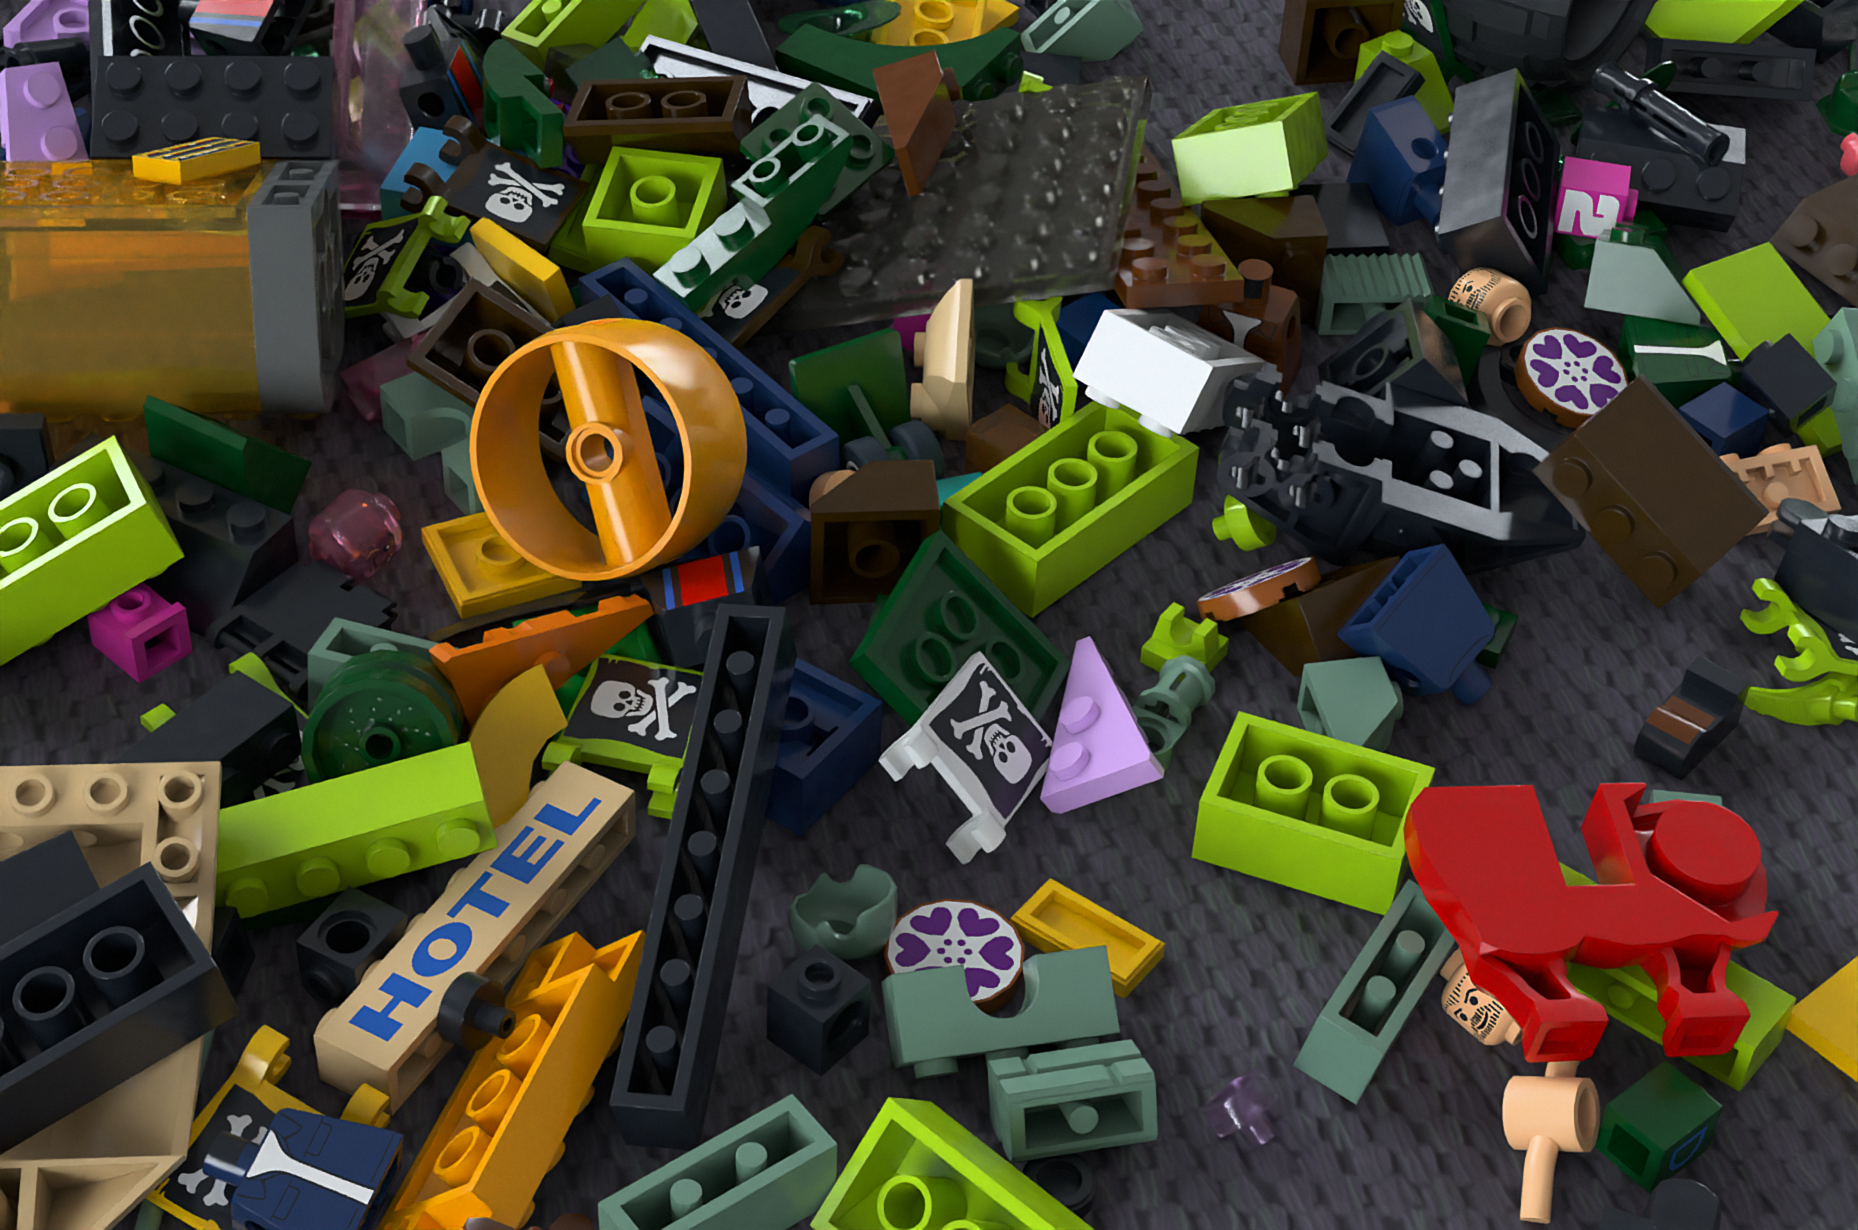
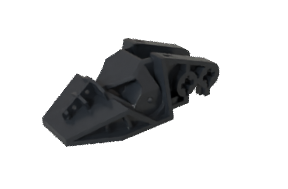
(1389, 475)

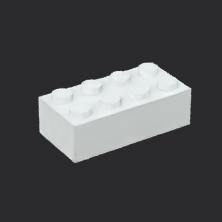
(1162, 369)

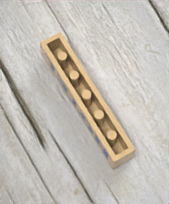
(481, 925)

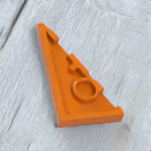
(556, 640)

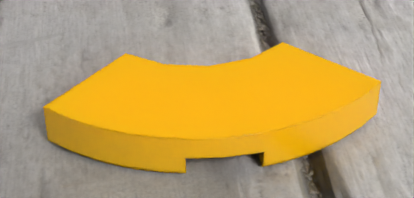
(510, 736)

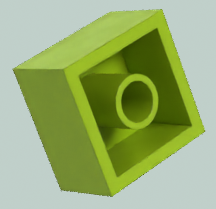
(652, 206)

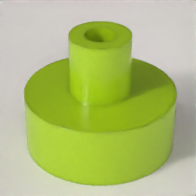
(1243, 525)

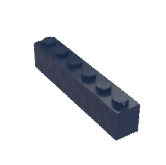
(781, 433)

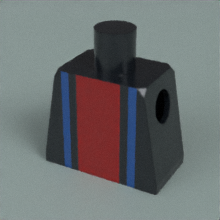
(244, 25)
(441, 80)
(689, 595)

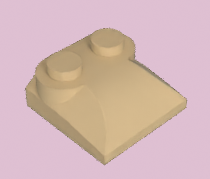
(948, 365)

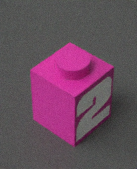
(1593, 197)

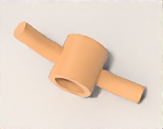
(1548, 1118)

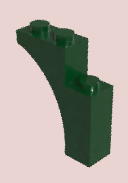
(980, 64)

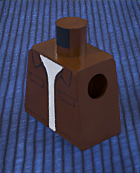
(1263, 323)

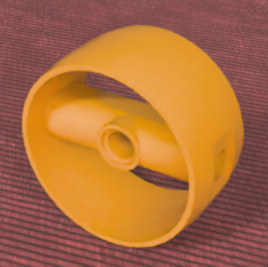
(600, 403)

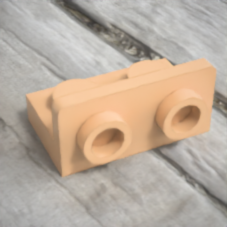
(1783, 474)

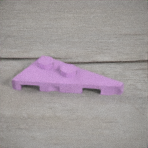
(1096, 739)

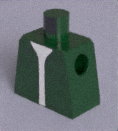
(1676, 358)

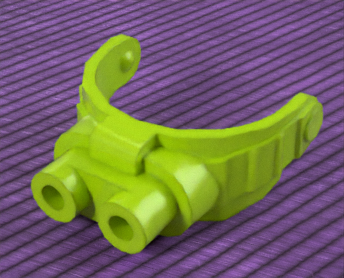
(1817, 703)

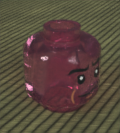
(356, 533)

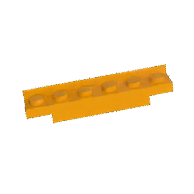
(522, 1090)

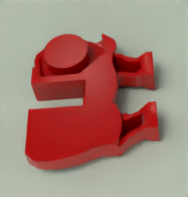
(1672, 896)

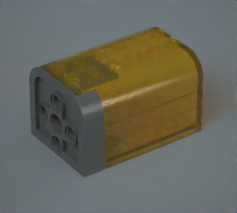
(170, 290)

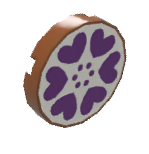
(1568, 374)
(1258, 590)
(959, 934)

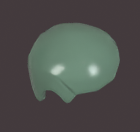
(1001, 337)
(860, 908)

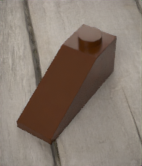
(918, 113)

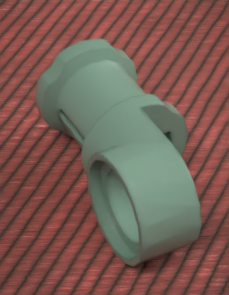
(1174, 698)

